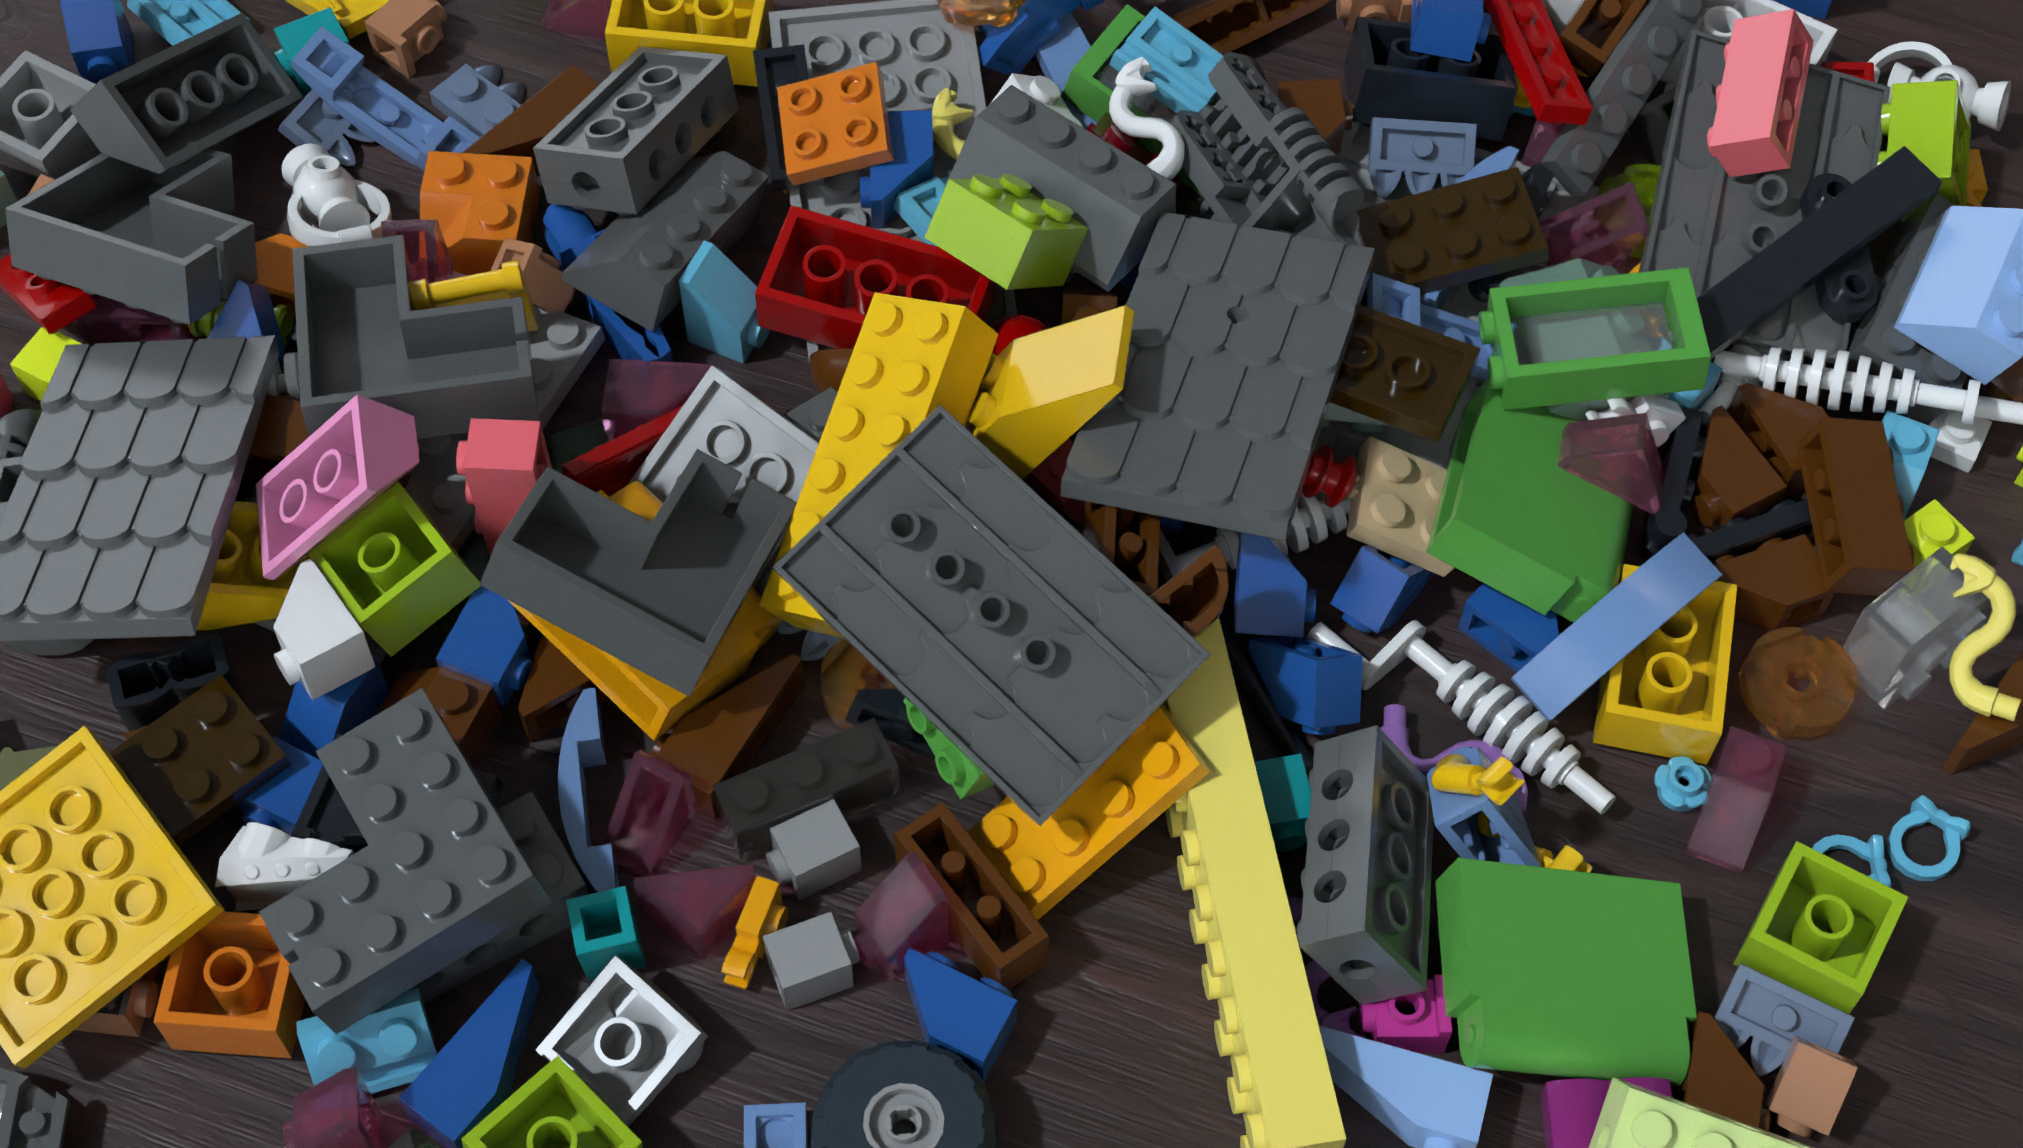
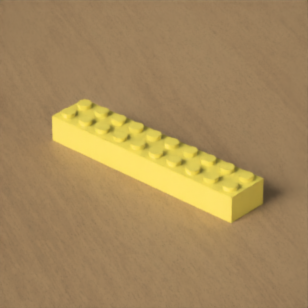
(1247, 924)

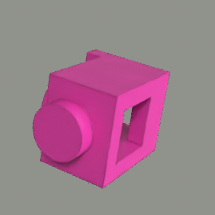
(1421, 1032)

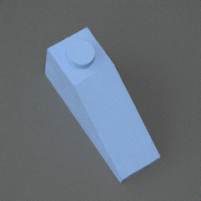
(1408, 1092)

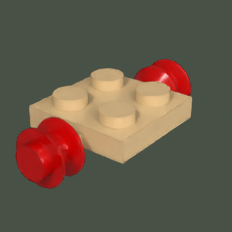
(1390, 496)

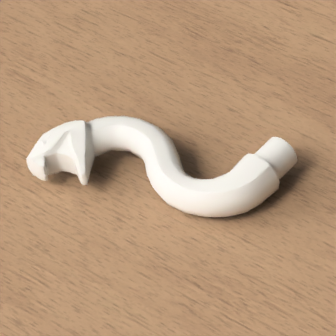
(1130, 85)

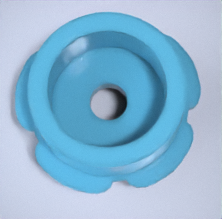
(1675, 795)

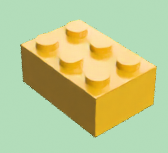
(693, 26)
(1674, 684)

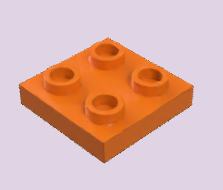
(835, 123)

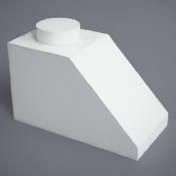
(318, 636)

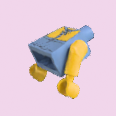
(1482, 816)

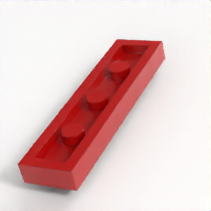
(1540, 61)

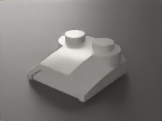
(625, 1039)

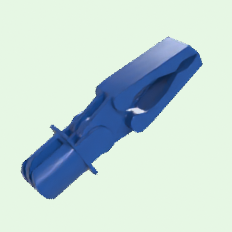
(567, 236)

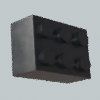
(1405, 84)

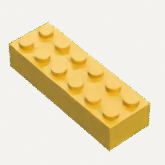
(900, 371)

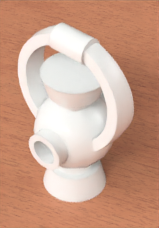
(1985, 103)
(329, 200)

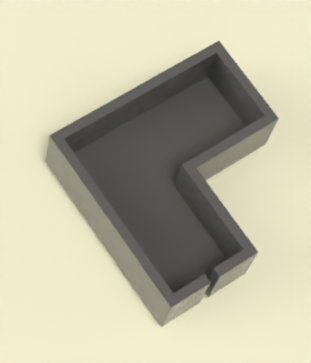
(139, 234)
(432, 363)
(638, 586)
(426, 886)

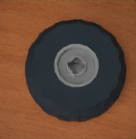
(906, 1080)

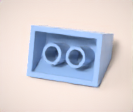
(1971, 292)

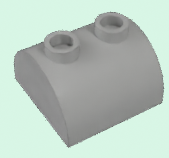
(38, 117)

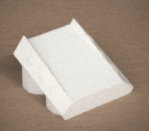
(269, 864)

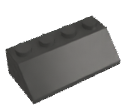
(186, 97)
(1070, 165)
(643, 255)

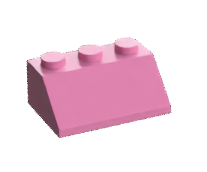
(332, 479)

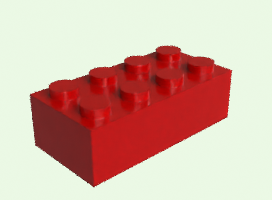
(830, 269)

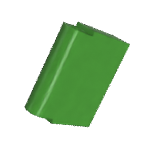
(1521, 517)
(1565, 971)

